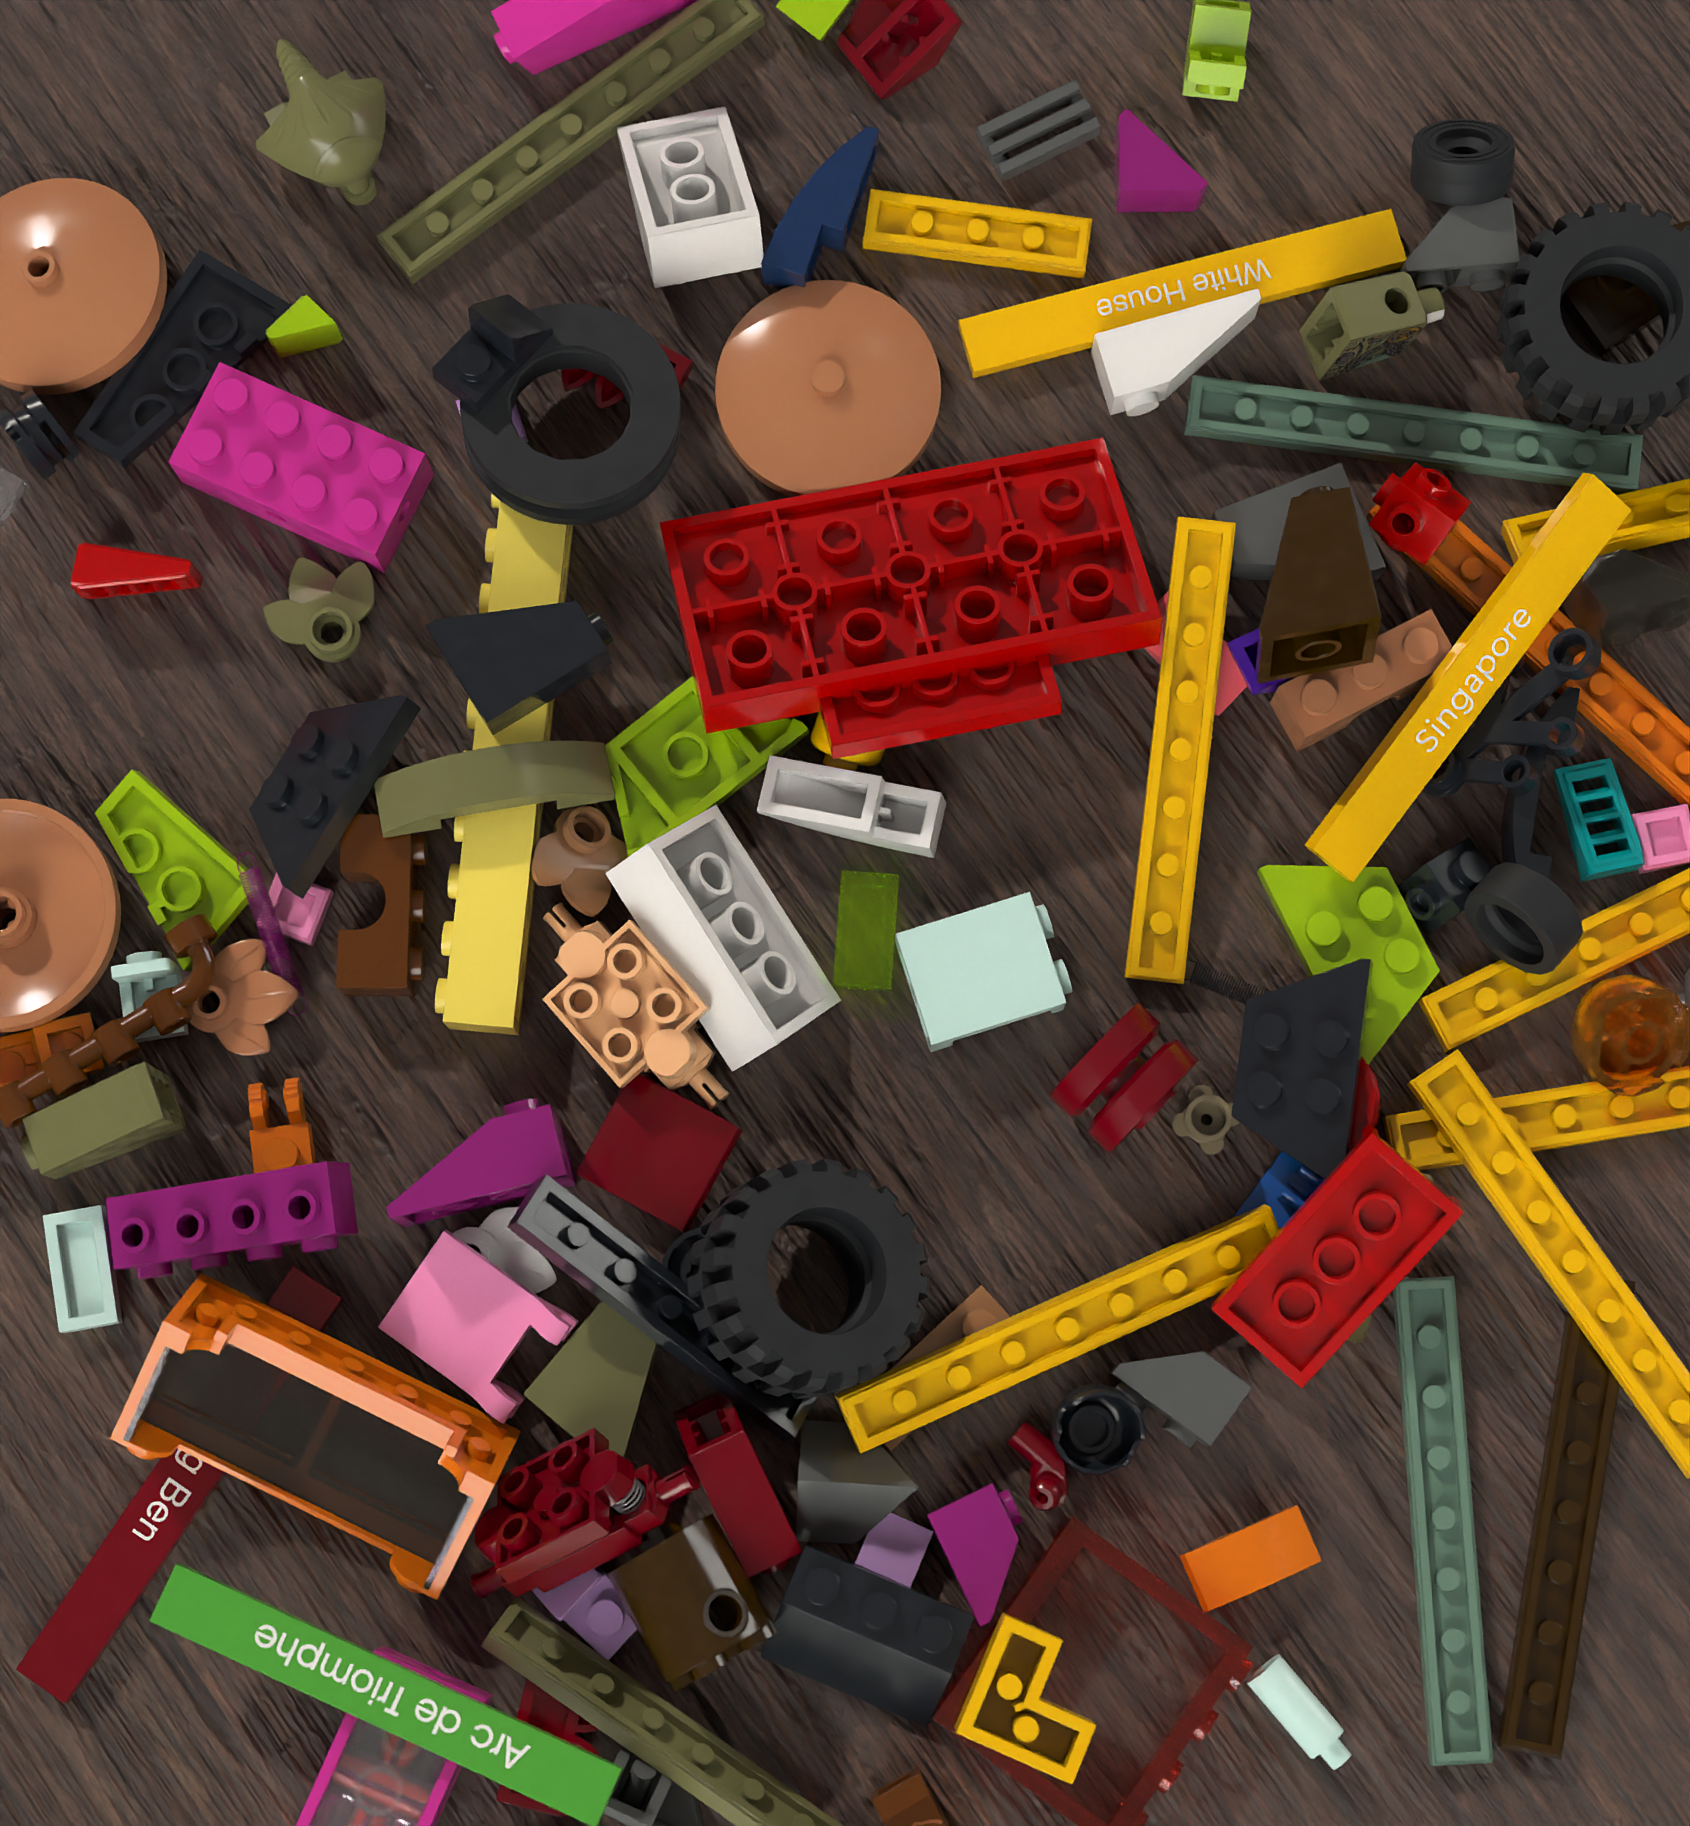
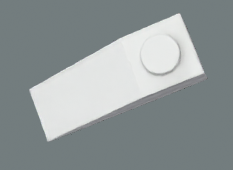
(1157, 355)

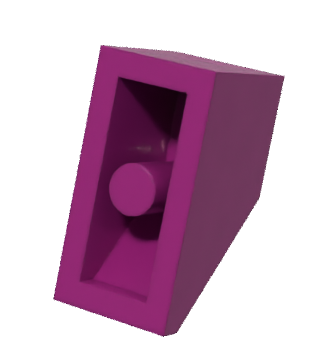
(979, 1544)

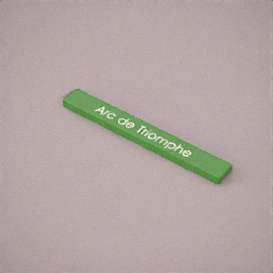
(387, 1694)

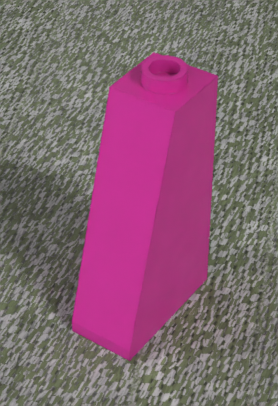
(554, 31)

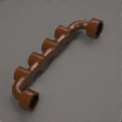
(117, 1038)

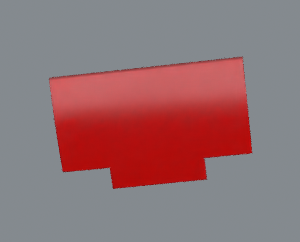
(912, 598)

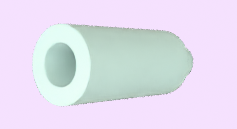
(1299, 1711)

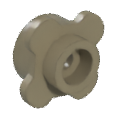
(1189, 1122)

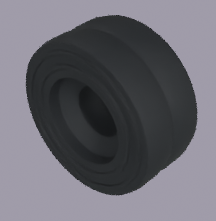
(1462, 162)

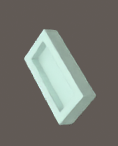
(82, 1269)

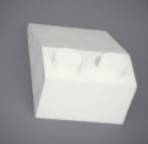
(691, 197)

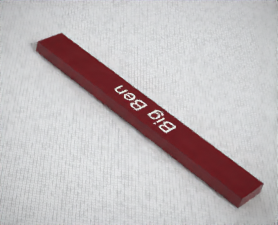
(144, 1536)

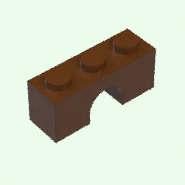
(384, 955)

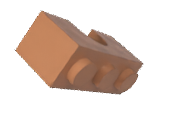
(1329, 700)

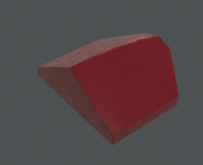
(898, 40)

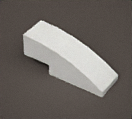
(852, 805)

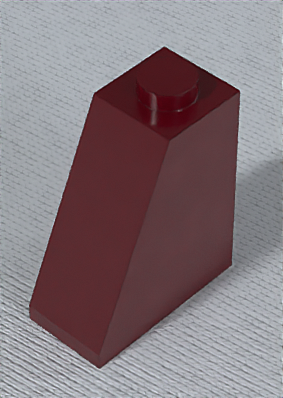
(737, 1484)

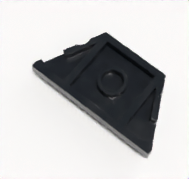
(324, 783)
(1304, 1064)

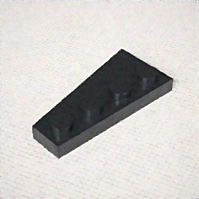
(204, 321)

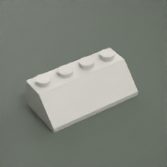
(724, 935)

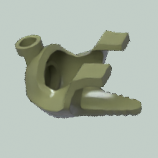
(328, 126)

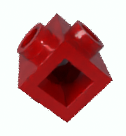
(1417, 511)

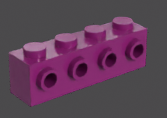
(232, 1216)

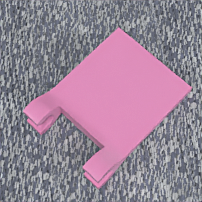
(469, 1321)

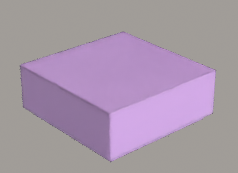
(895, 1548)

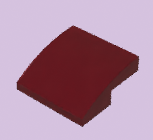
(659, 1152)

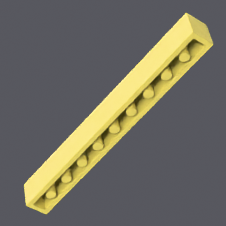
(494, 872)

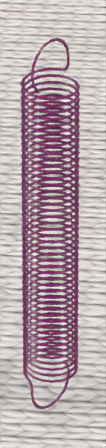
(260, 883)

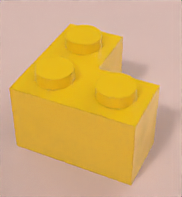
(1007, 1707)

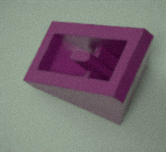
(1151, 173)

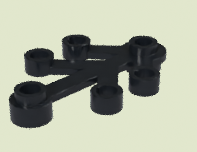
(1500, 722)

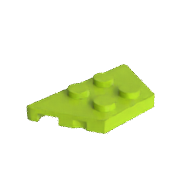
(673, 770)
(1349, 921)

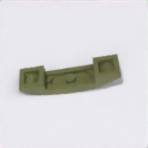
(490, 781)

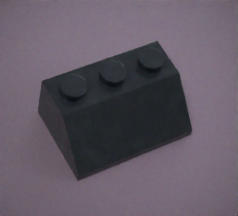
(867, 1635)

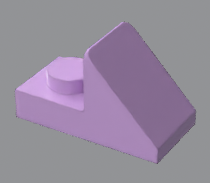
(592, 1610)

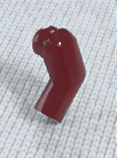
(1047, 1469)

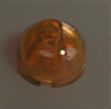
(1630, 1033)

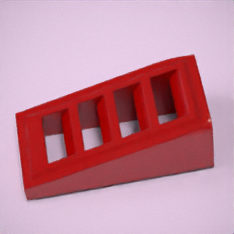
(116, 572)

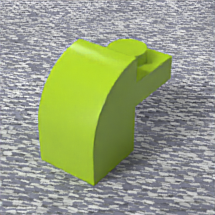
(1216, 49)

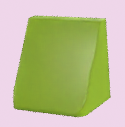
(302, 329)

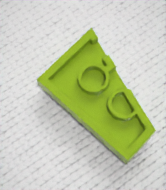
(172, 858)

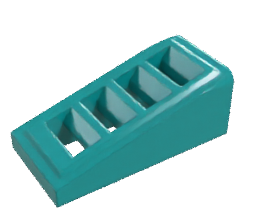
(1588, 863)

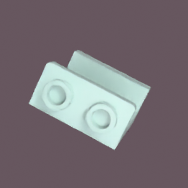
(982, 969)

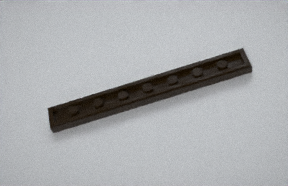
(1560, 1549)

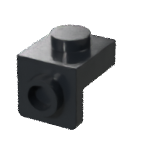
(1443, 885)

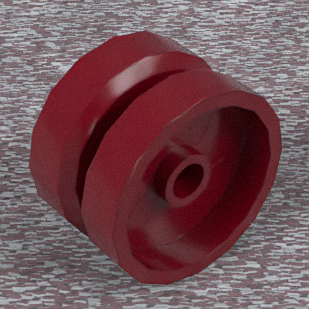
(1127, 1081)

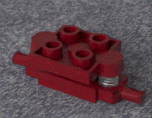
(570, 1514)

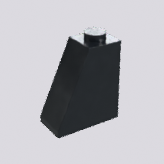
(521, 656)

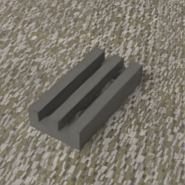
(1030, 111)

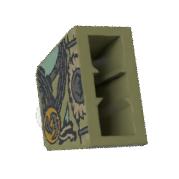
(1367, 322)

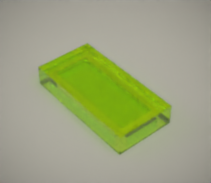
(866, 930)

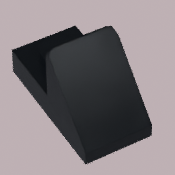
(491, 351)

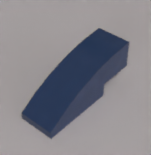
(821, 213)

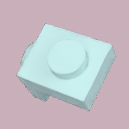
(140, 979)

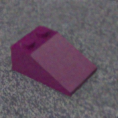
(490, 1166)

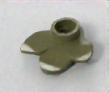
(323, 602)

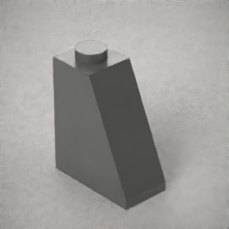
(1262, 522)

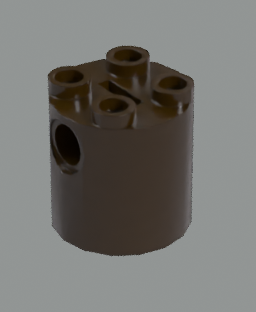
(691, 1599)

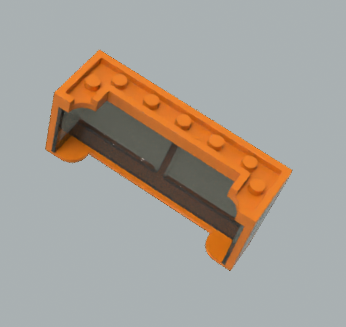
(317, 1428)

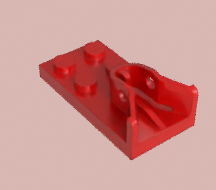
(1337, 1258)

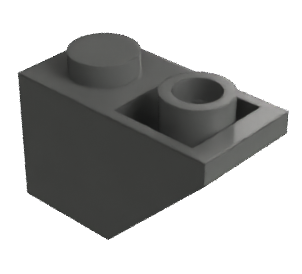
(1468, 248)
(1186, 1389)

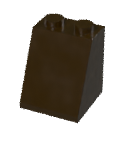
(1321, 591)

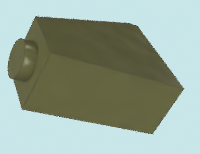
(103, 1122)
(598, 1379)

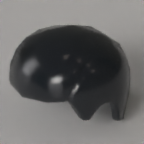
(1097, 1429)

